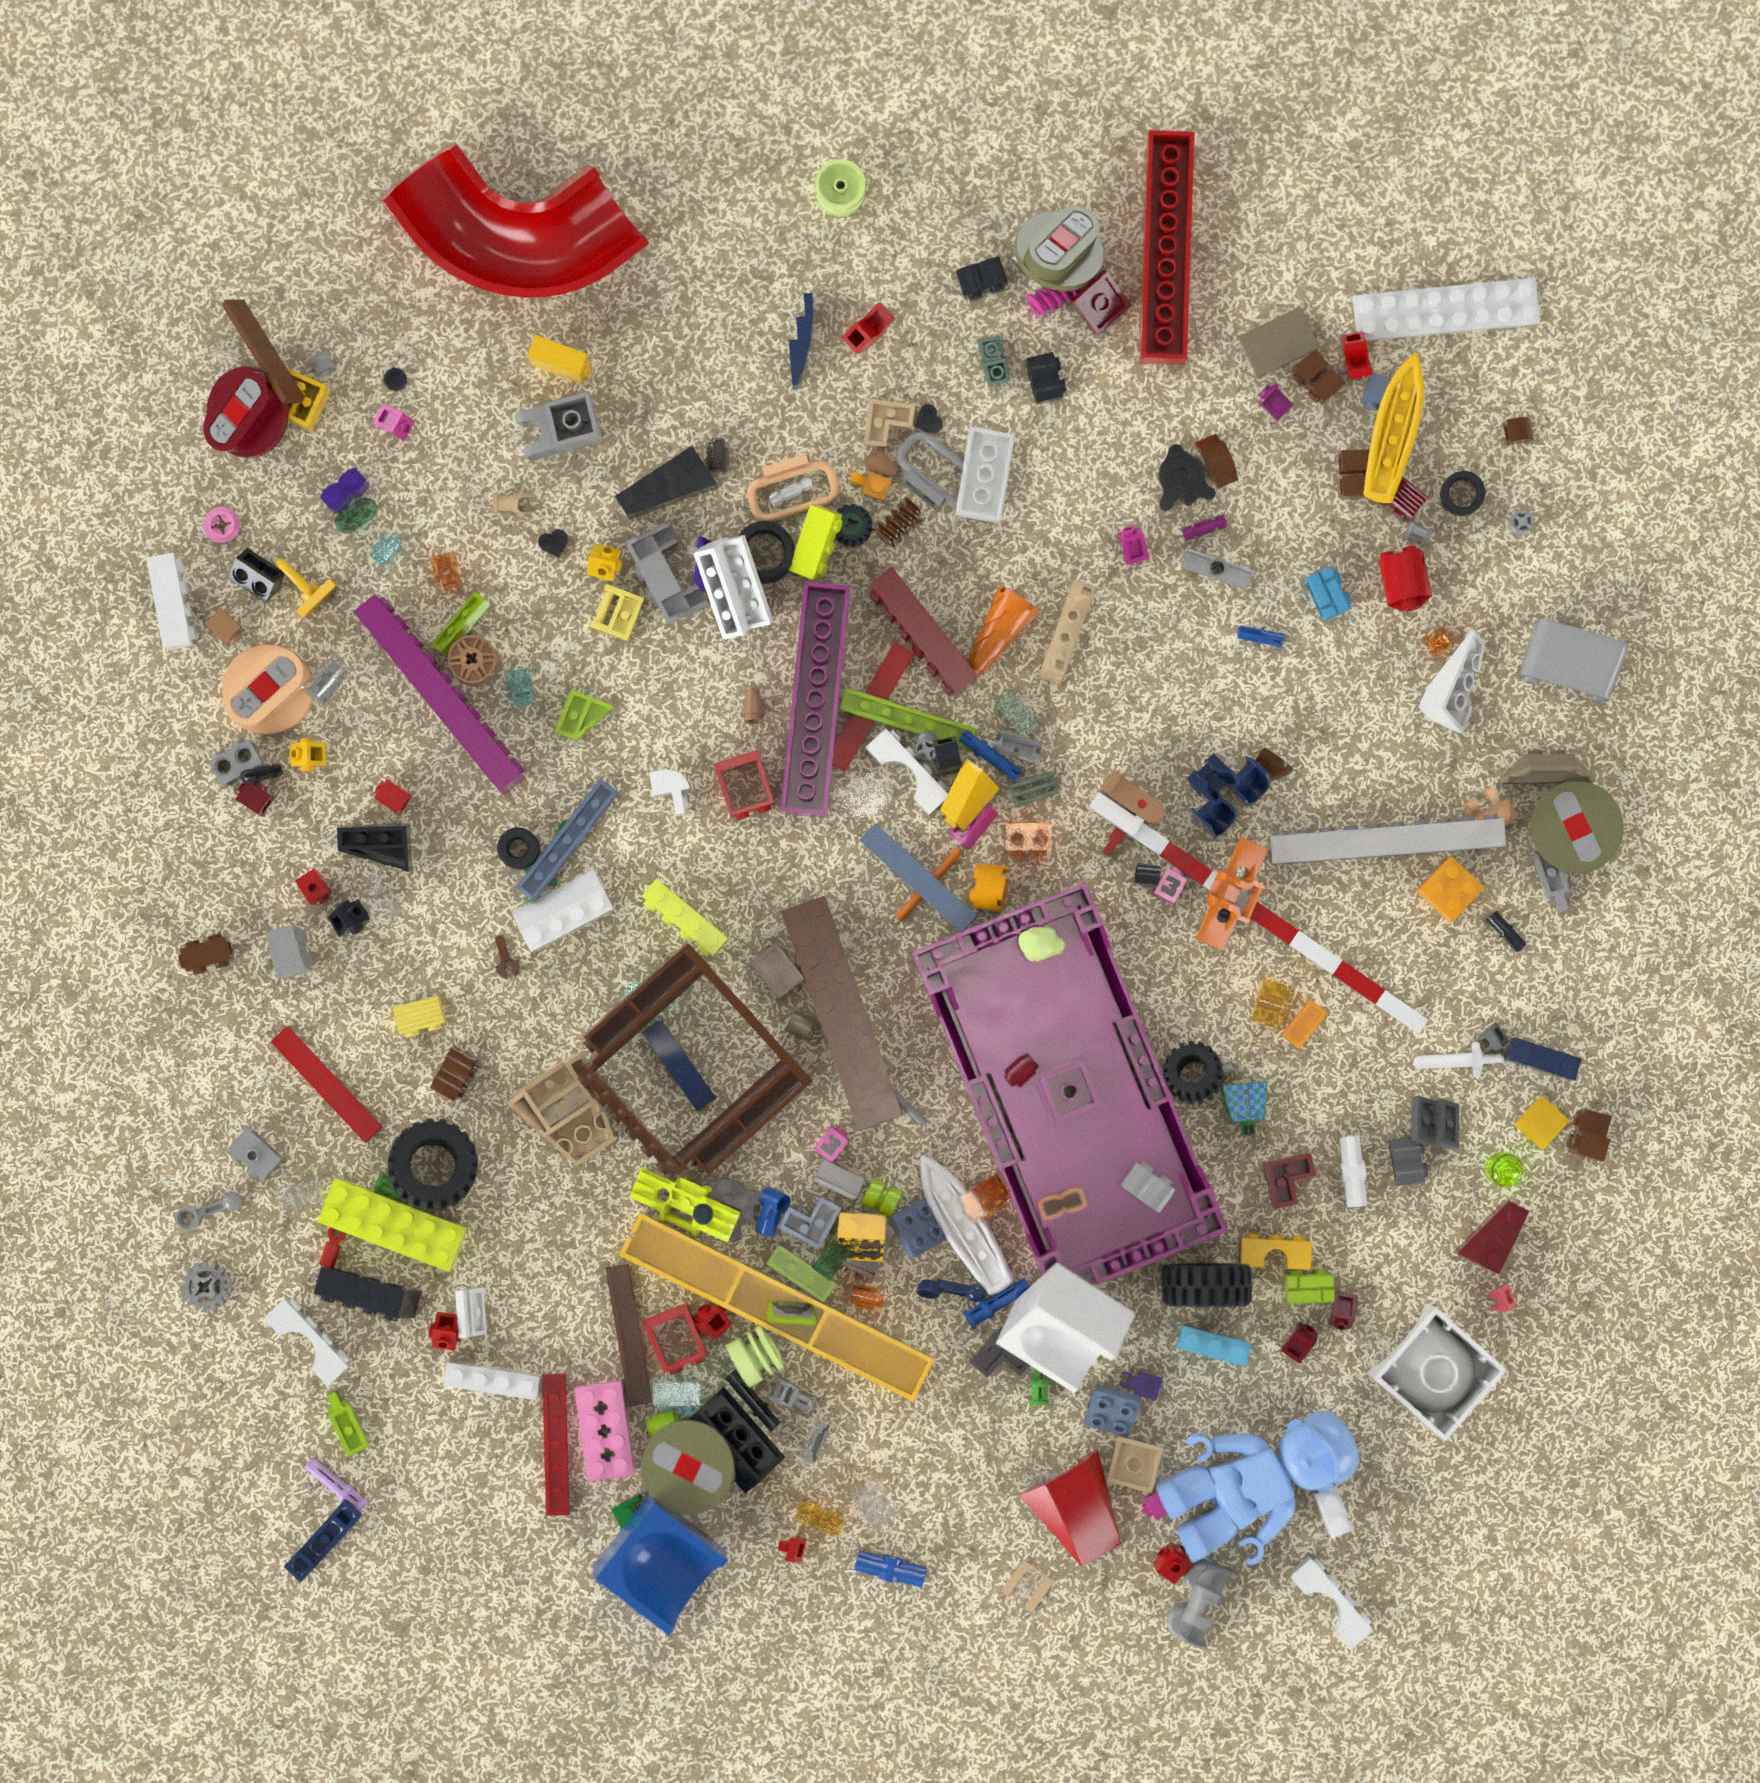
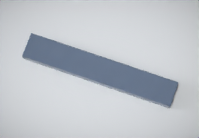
(567, 840)
(918, 878)

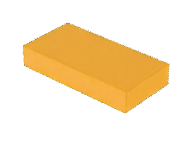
(1304, 1024)

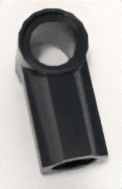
(1147, 874)

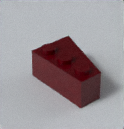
(1494, 1237)

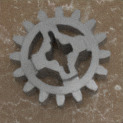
(198, 1279)

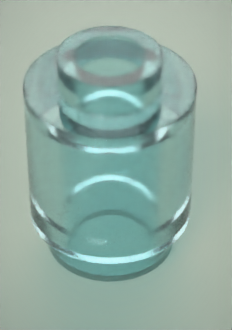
(386, 549)

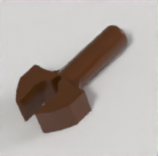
(505, 958)

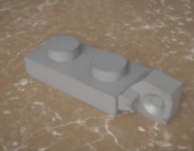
(1553, 883)

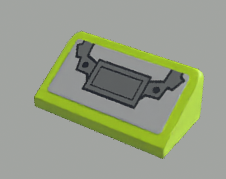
(791, 1312)

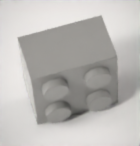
(289, 951)

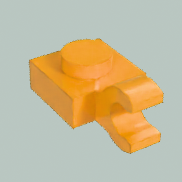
(874, 486)

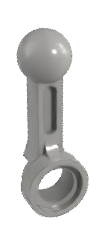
(231, 1201)

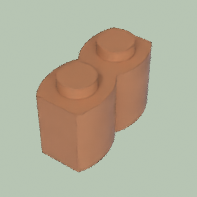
(1069, 1200)

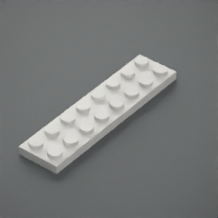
(1447, 309)

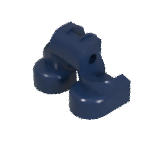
(1248, 786)

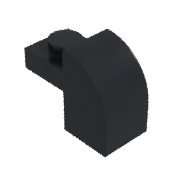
(947, 756)

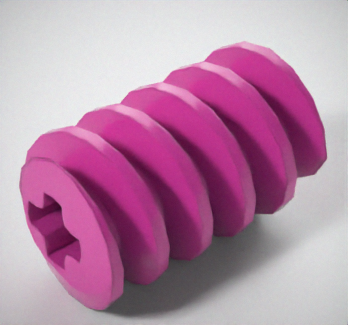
(1047, 300)

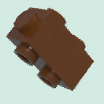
(199, 956)

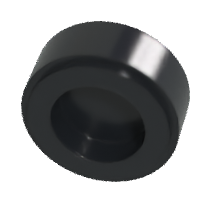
(395, 379)

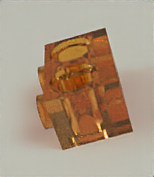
(1028, 831)

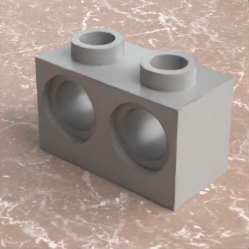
(237, 765)

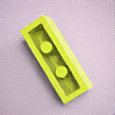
(816, 542)

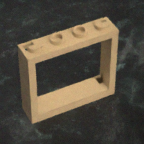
(1067, 632)

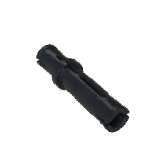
(754, 1402)

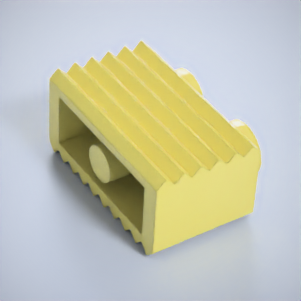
(419, 1015)

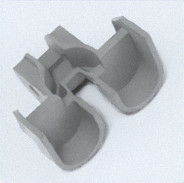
(1206, 1583)

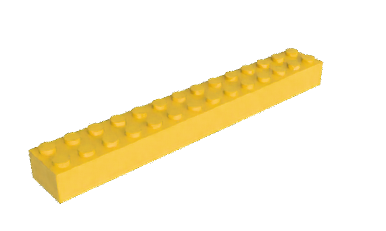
(748, 1291)

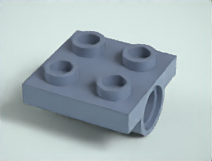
(917, 1229)
(1112, 1410)

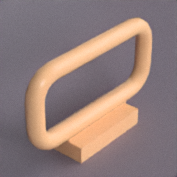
(785, 470)

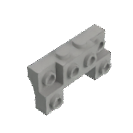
(655, 571)

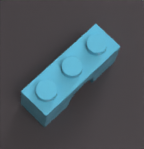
(1213, 1345)

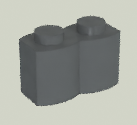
(1407, 1161)

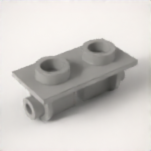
(1027, 748)

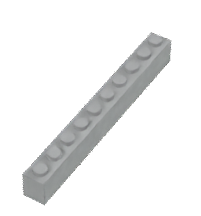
(1387, 841)

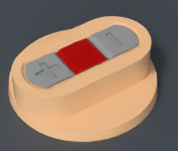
(265, 689)

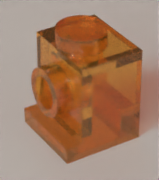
(446, 560)

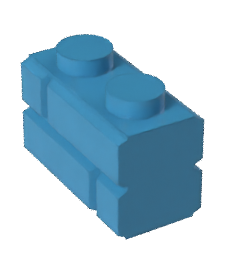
(1328, 594)

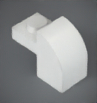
(671, 782)

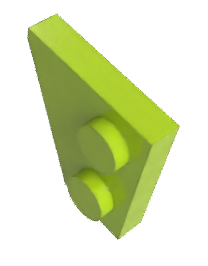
(580, 715)

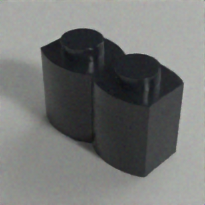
(982, 278)
(1044, 378)

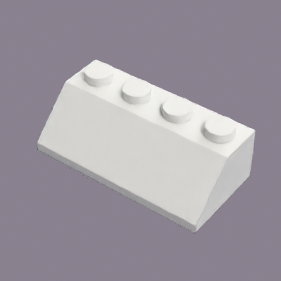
(563, 911)

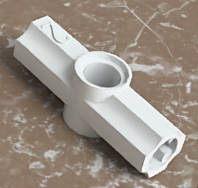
(1353, 1171)

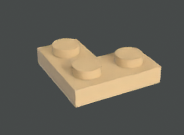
(885, 414)

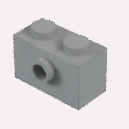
(255, 1154)

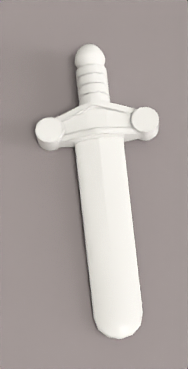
(1474, 1060)

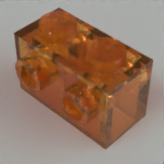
(983, 1199)

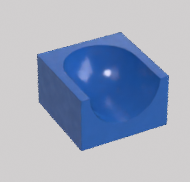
(658, 1563)

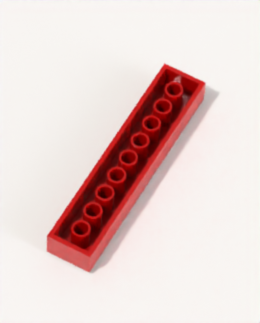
(1166, 247)

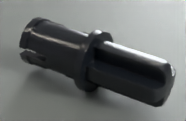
(1506, 931)

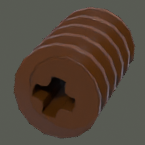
(898, 523)

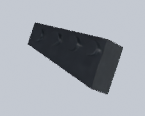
(668, 484)
(367, 1294)

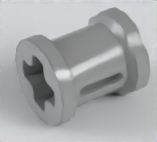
(1418, 533)

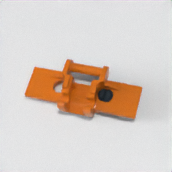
(1225, 891)

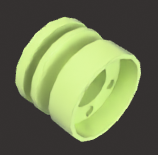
(754, 1356)

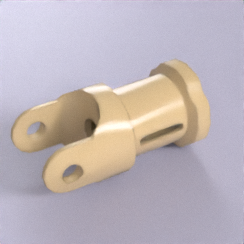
(510, 503)

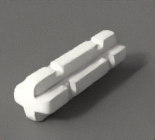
(791, 492)

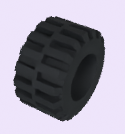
(1189, 1054)

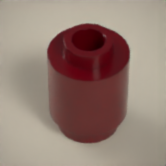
(1021, 1070)

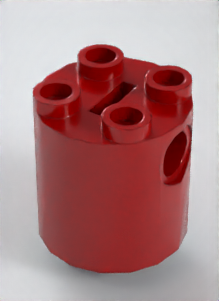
(1405, 579)

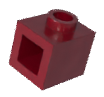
(254, 797)

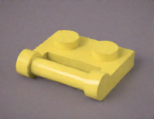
(623, 616)

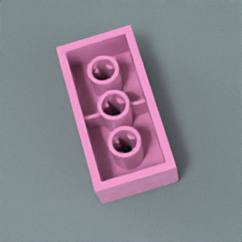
(617, 1439)

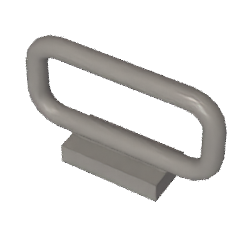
(919, 482)

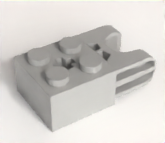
(556, 429)

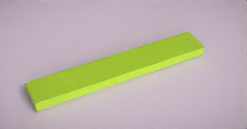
(901, 716)

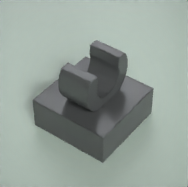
(1495, 1037)

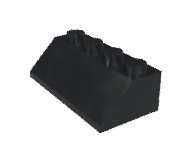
(751, 1448)

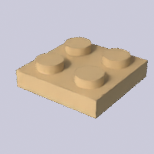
(1134, 1464)

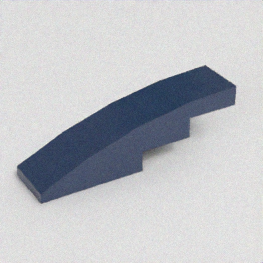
(800, 347)
(679, 1064)

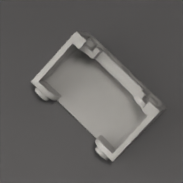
(1573, 659)

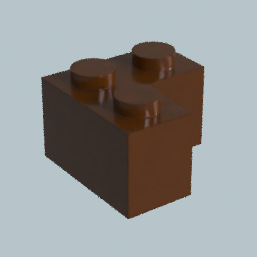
(1590, 1135)

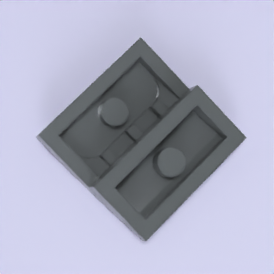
(1435, 1123)

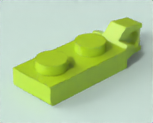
(346, 1424)

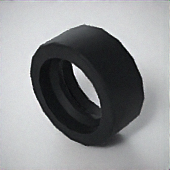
(1466, 476)

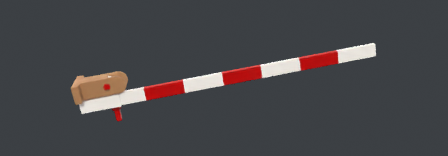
(1142, 807)

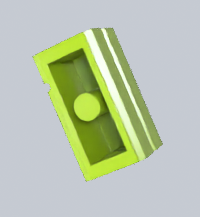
(1309, 1287)

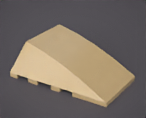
(565, 1110)

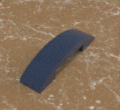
(323, 1540)

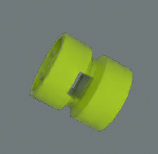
(881, 1197)

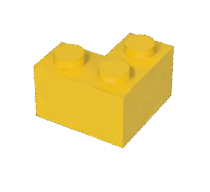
(308, 412)

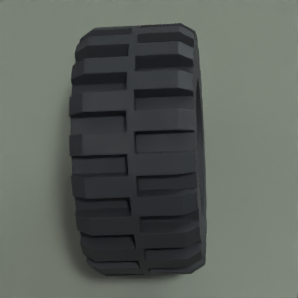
(432, 1134)
(1206, 1284)

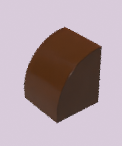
(1518, 430)

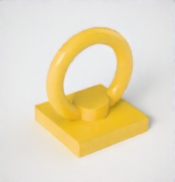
(313, 595)

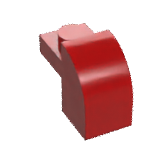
(869, 329)
(1356, 355)

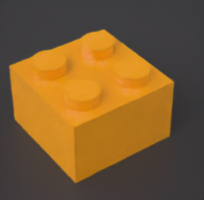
(1449, 889)

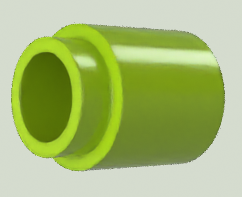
(660, 1420)

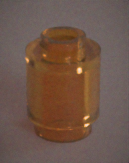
(867, 1297)

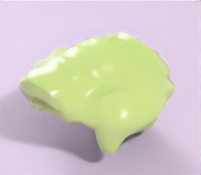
(1040, 943)

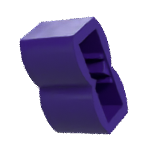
(349, 487)

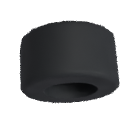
(511, 835)

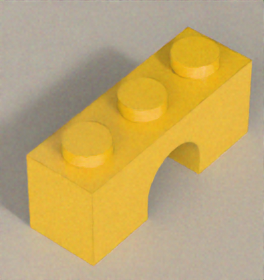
(1296, 1251)

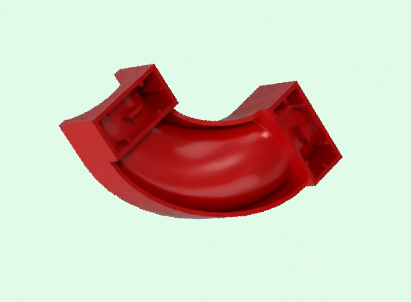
(510, 244)

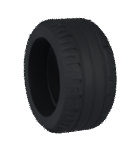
(778, 531)

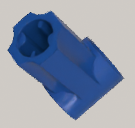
(773, 1205)

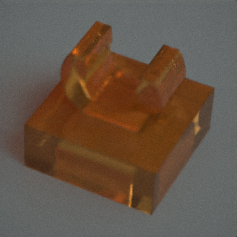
(1437, 642)

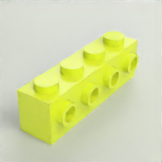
(686, 918)

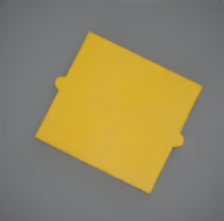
(1541, 1122)

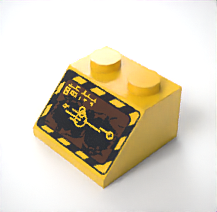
(862, 1235)

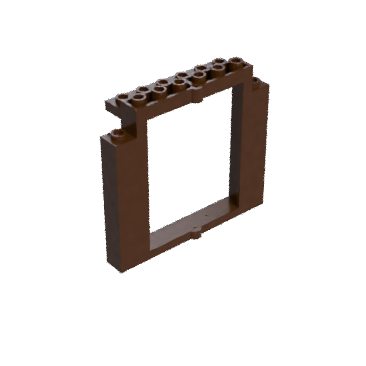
(737, 1121)

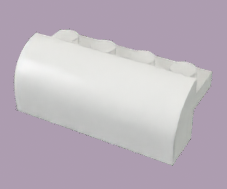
(733, 586)

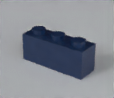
(1542, 1059)

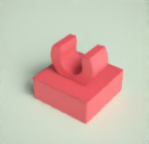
(1503, 1297)

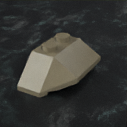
(1547, 769)

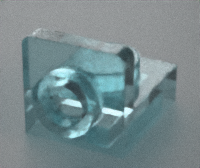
(521, 687)

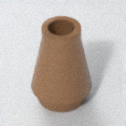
(881, 463)
(752, 707)

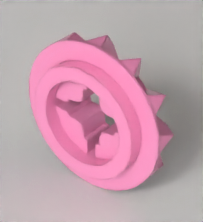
(212, 520)

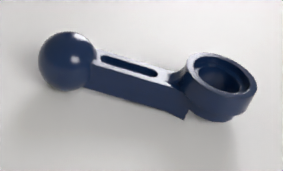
(932, 1289)

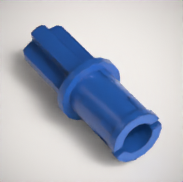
(1260, 636)

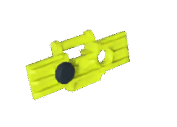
(687, 1197)

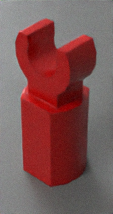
(331, 1249)

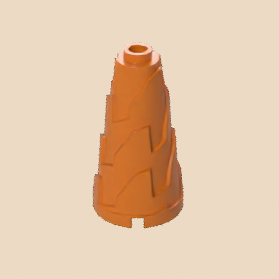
(1001, 626)

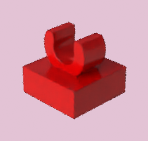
(793, 1548)

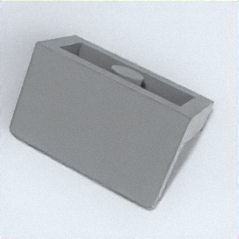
(839, 1179)

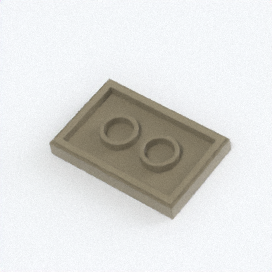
(1278, 342)

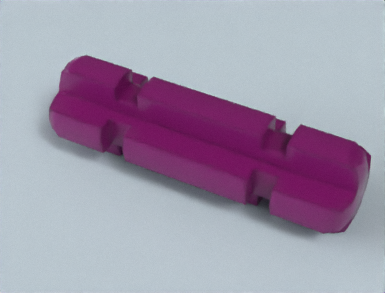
(1204, 527)

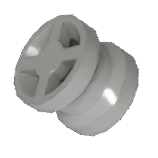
(321, 364)
(1524, 519)
(923, 750)

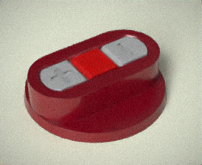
(244, 414)

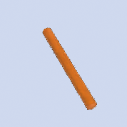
(938, 873)

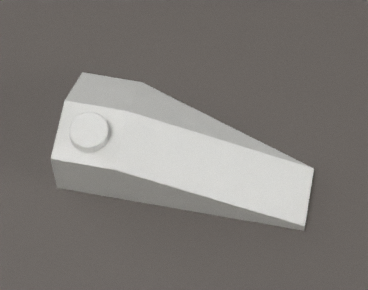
(1449, 692)

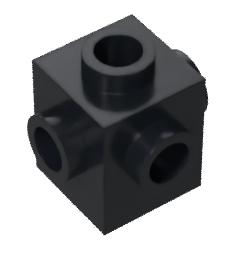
(349, 918)

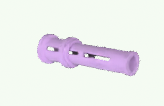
(336, 1486)

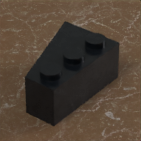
(378, 842)

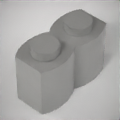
(1147, 1186)

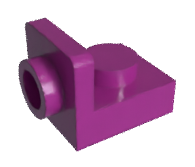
(1274, 402)

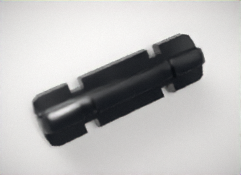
(261, 773)

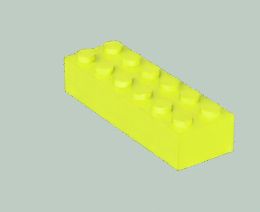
(392, 1224)

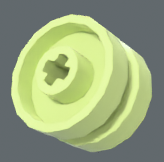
(840, 201)

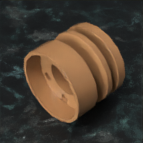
(473, 674)

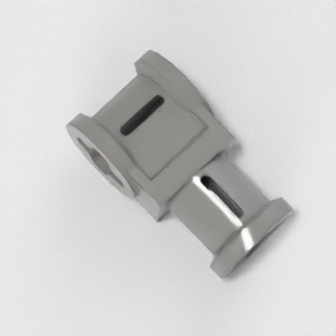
(790, 1396)

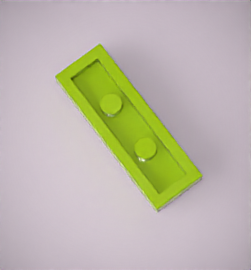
(461, 623)
(800, 1273)

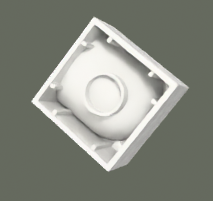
(1064, 1326)
(1438, 1373)

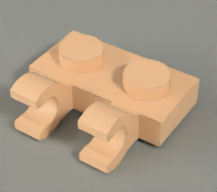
(1501, 808)

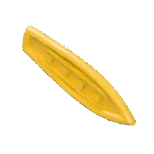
(1395, 431)

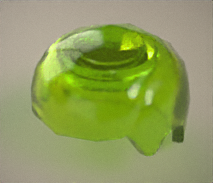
(1504, 1169)

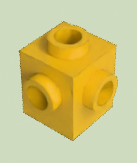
(604, 562)
(308, 754)

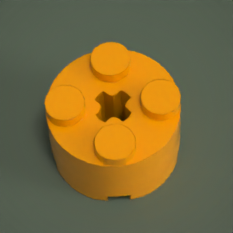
(990, 887)

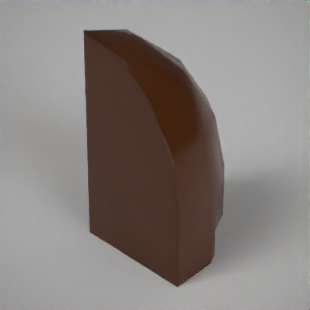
(1273, 764)

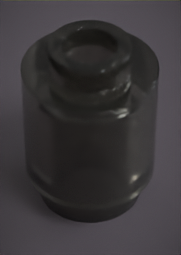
(718, 455)

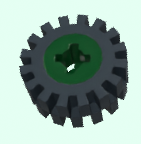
(854, 533)

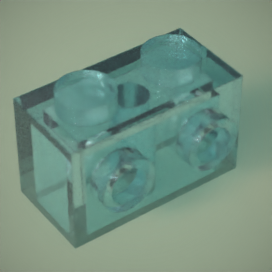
(676, 1394)

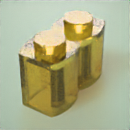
(1271, 1003)
(814, 1515)

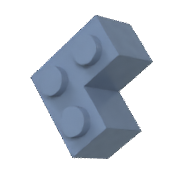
(811, 1228)

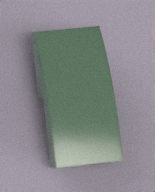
(993, 360)

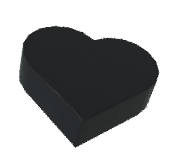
(928, 419)
(554, 542)

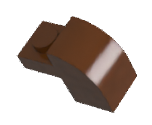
(1218, 460)

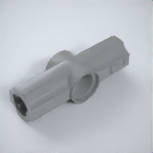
(1231, 574)

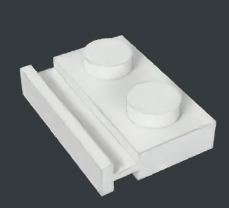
(471, 1312)

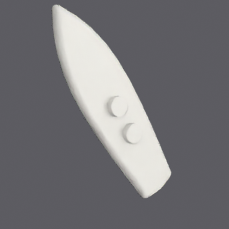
(971, 1241)

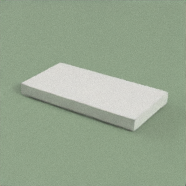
(985, 474)

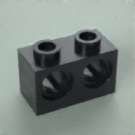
(256, 575)

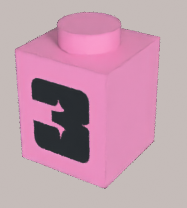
(1170, 885)

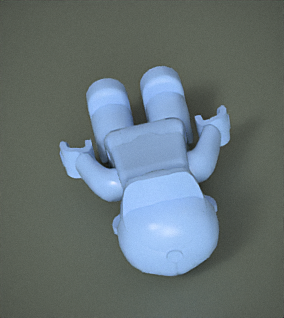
(1257, 1482)

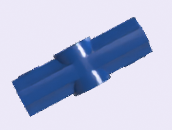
(890, 1569)

